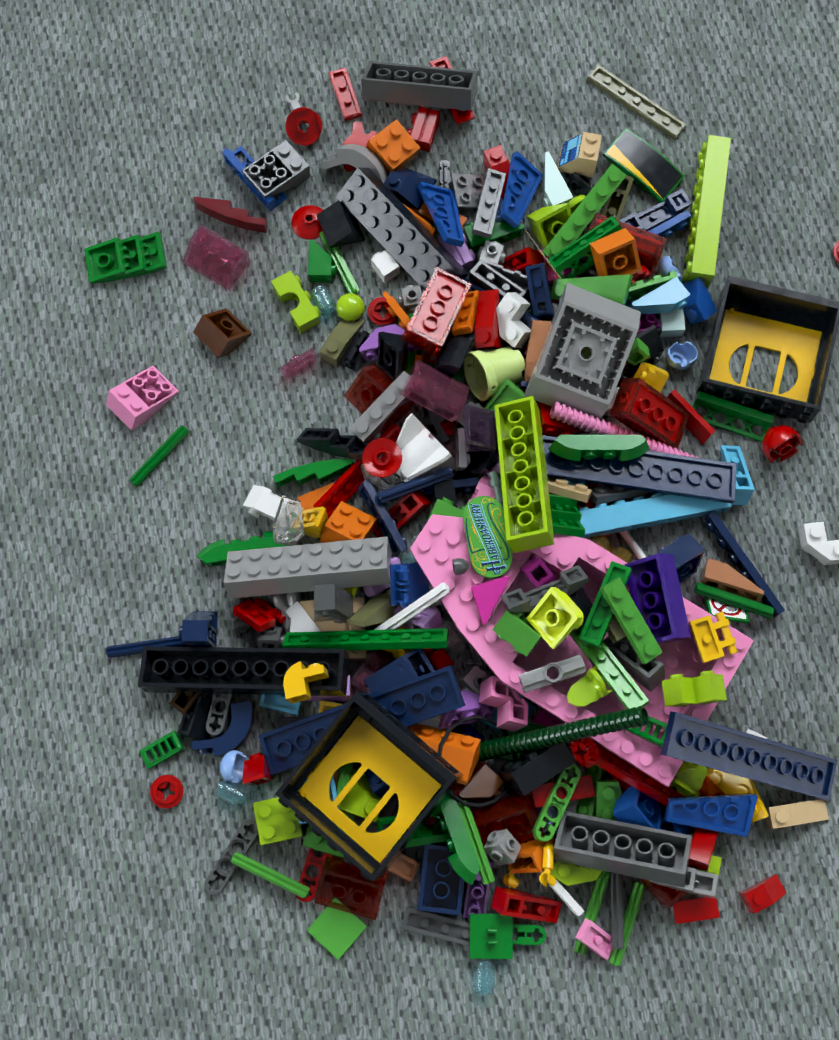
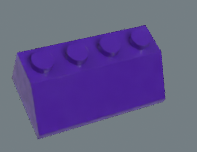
(659, 597)

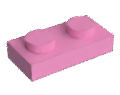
(595, 939)

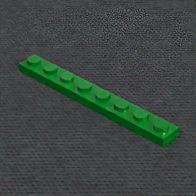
(369, 639)

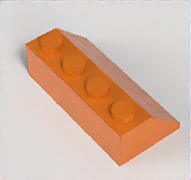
(458, 749)

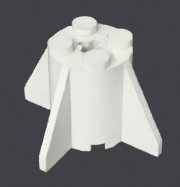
(420, 451)

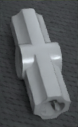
(538, 678)

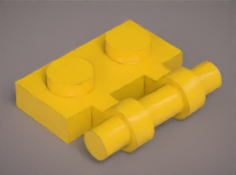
(707, 639)

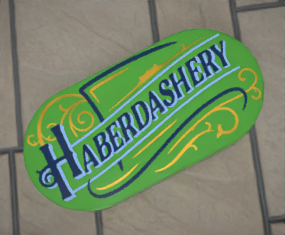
(486, 537)

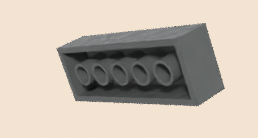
(419, 85)
(623, 848)

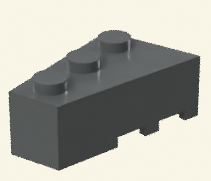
(494, 276)
(332, 604)

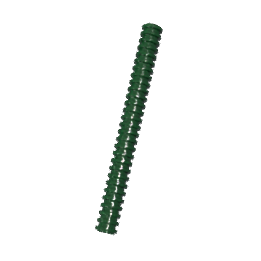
(563, 733)

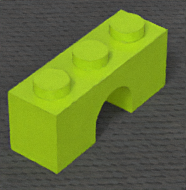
(289, 287)

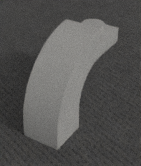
(358, 157)

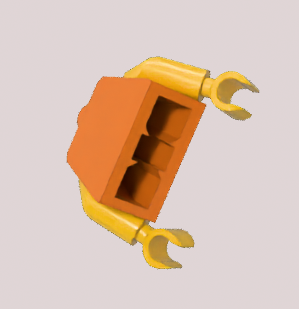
(533, 858)

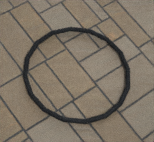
(440, 753)

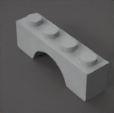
(373, 419)

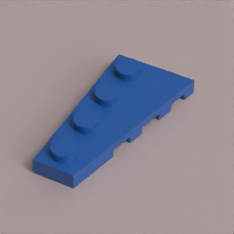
(520, 188)
(444, 212)
(718, 813)

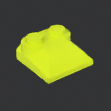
(555, 617)

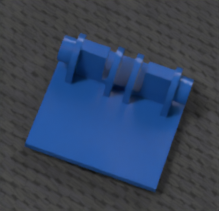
(407, 584)

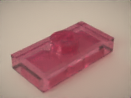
(298, 363)

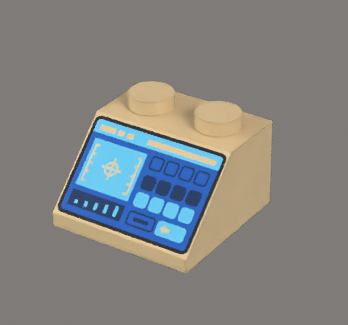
(580, 154)

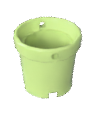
(491, 368)

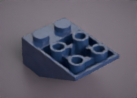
(401, 670)

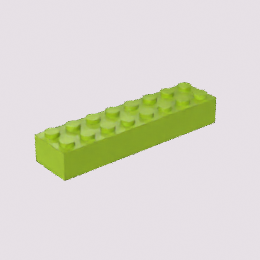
(707, 210)
(523, 475)

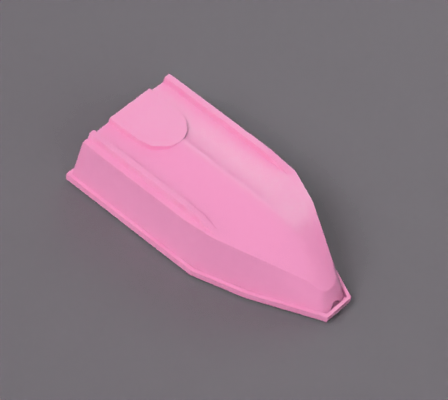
(445, 540)

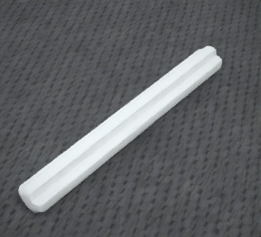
(415, 608)

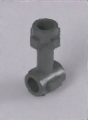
(239, 625)

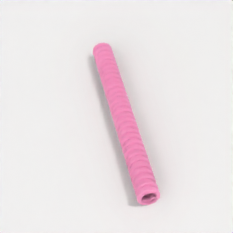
(600, 427)

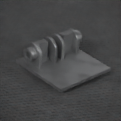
(467, 190)

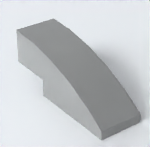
(697, 883)

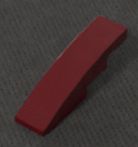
(224, 211)

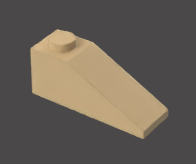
(796, 814)

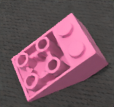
(140, 397)

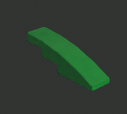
(321, 470)

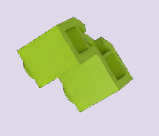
(701, 690)
(572, 874)

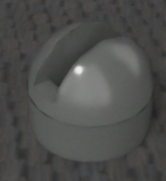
(460, 566)

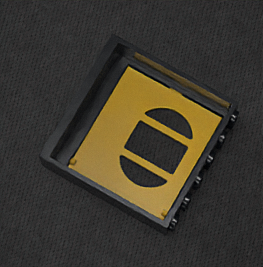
(777, 322)
(375, 752)

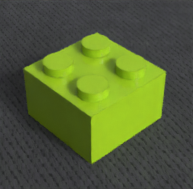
(276, 822)

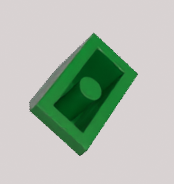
(320, 264)

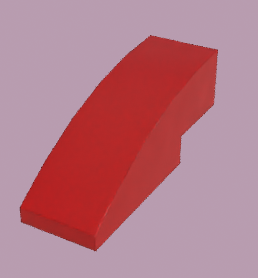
(702, 848)

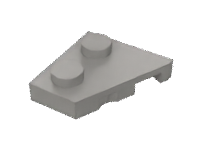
(461, 457)

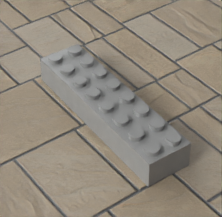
(303, 566)

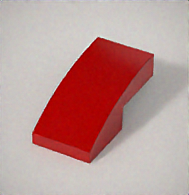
(695, 910)

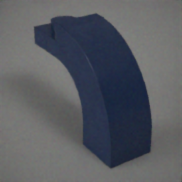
(236, 735)

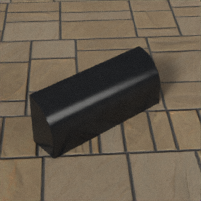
(453, 352)

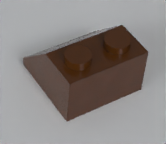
(221, 332)

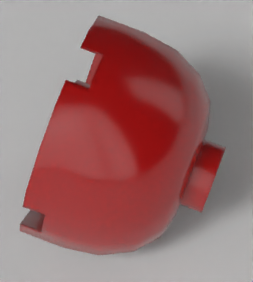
(783, 440)

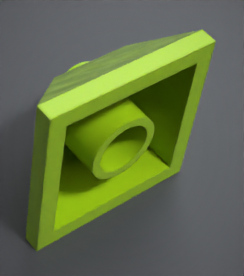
(548, 221)
(360, 799)

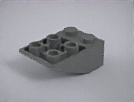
(277, 170)

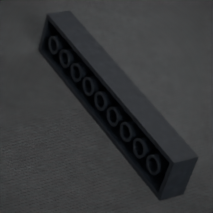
(237, 670)

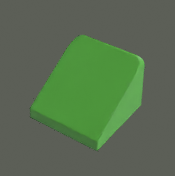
(638, 352)

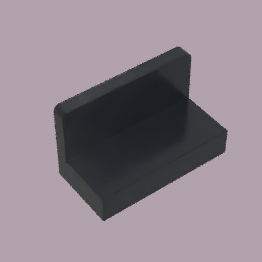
(194, 722)

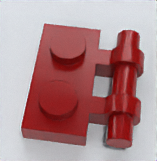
(258, 614)

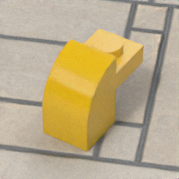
(652, 375)
(298, 678)

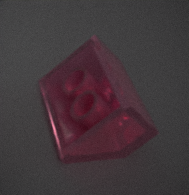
(216, 257)
(435, 391)

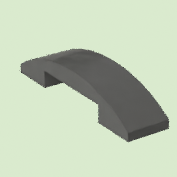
(569, 582)

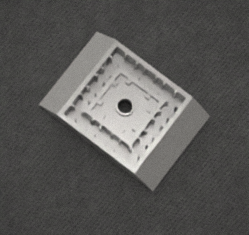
(562, 372)

